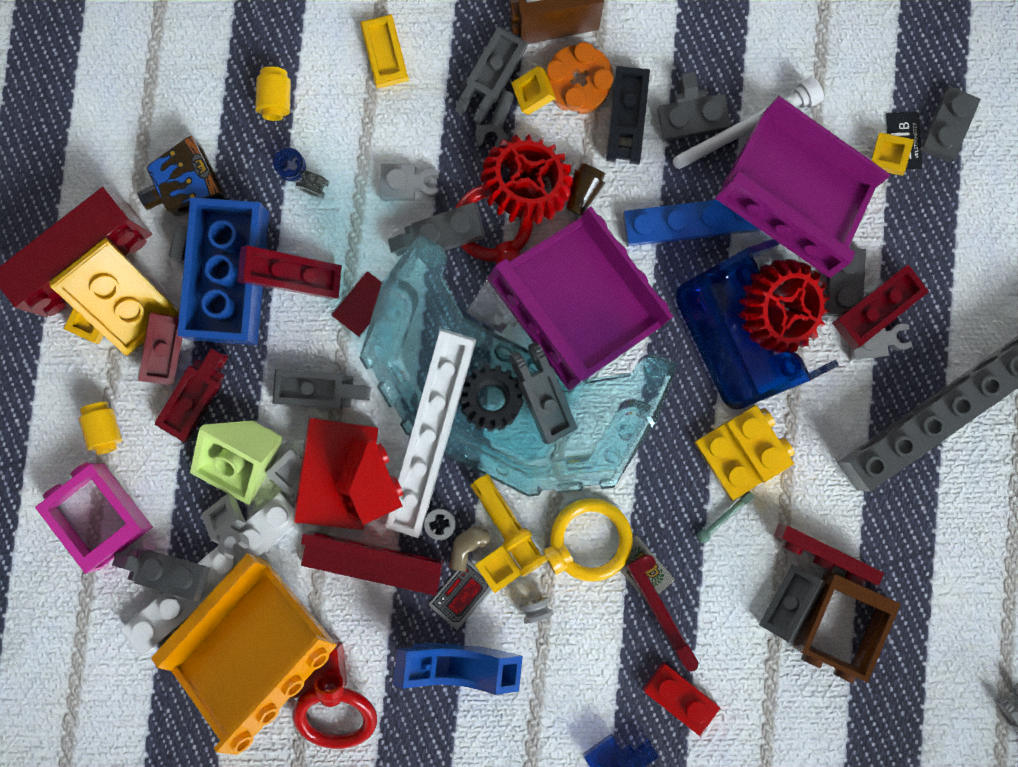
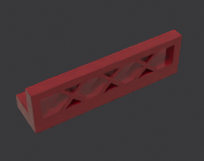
(371, 562)

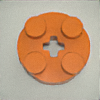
(581, 59)

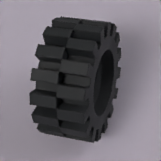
(496, 378)

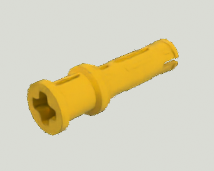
(516, 537)

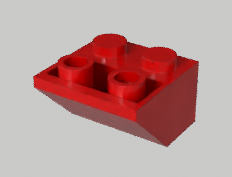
(366, 483)

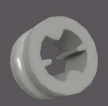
(448, 531)
(536, 610)

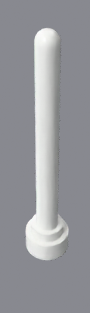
(806, 94)

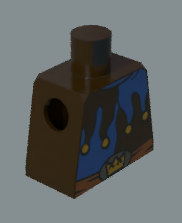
(181, 175)

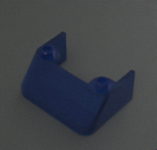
(735, 363)

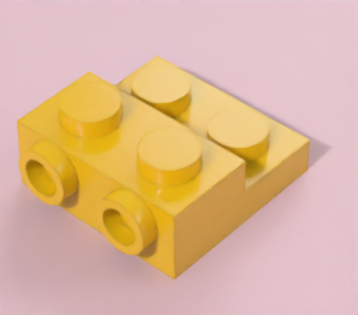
(745, 451)

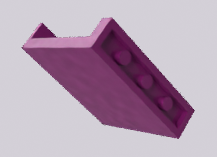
(802, 186)
(580, 298)

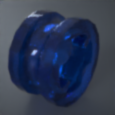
(289, 154)

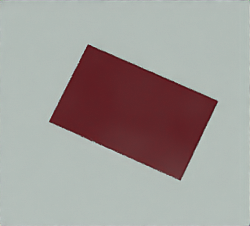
(359, 305)

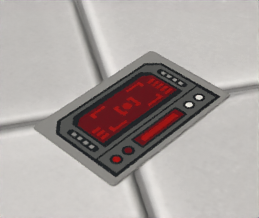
(461, 596)

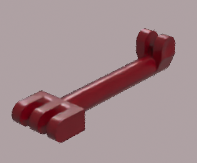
(638, 571)

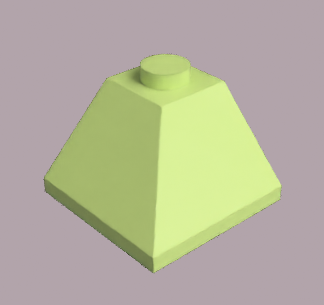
(235, 457)

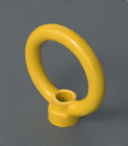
(559, 556)

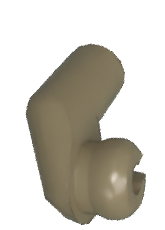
(465, 543)

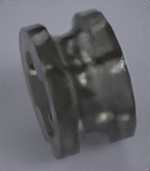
(312, 184)

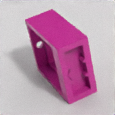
(135, 522)

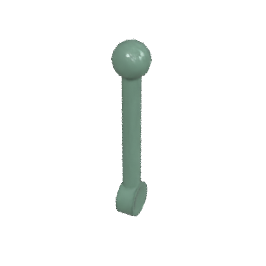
(703, 536)

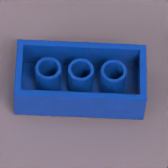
(212, 300)

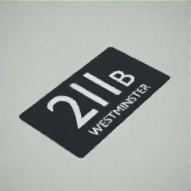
(907, 126)

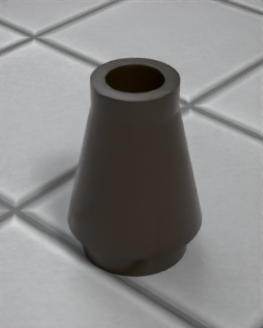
(585, 187)

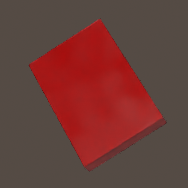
(322, 462)

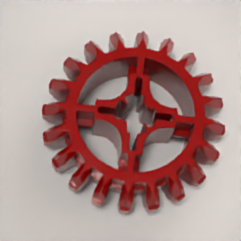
(525, 192)
(766, 317)

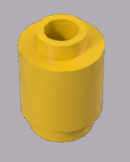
(273, 93)
(99, 428)

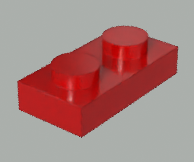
(681, 698)

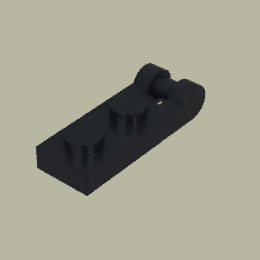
(628, 113)

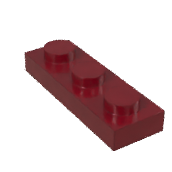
(289, 272)
(880, 307)
(827, 556)

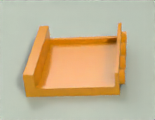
(245, 652)

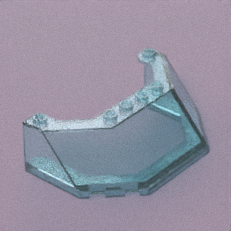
(609, 411)

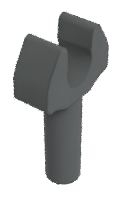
(495, 128)

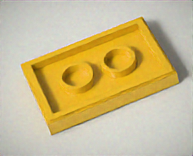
(112, 295)

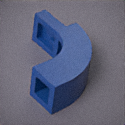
(458, 665)

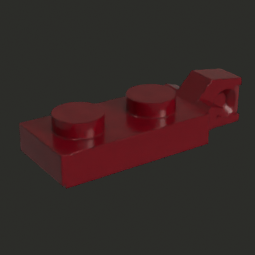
(192, 396)

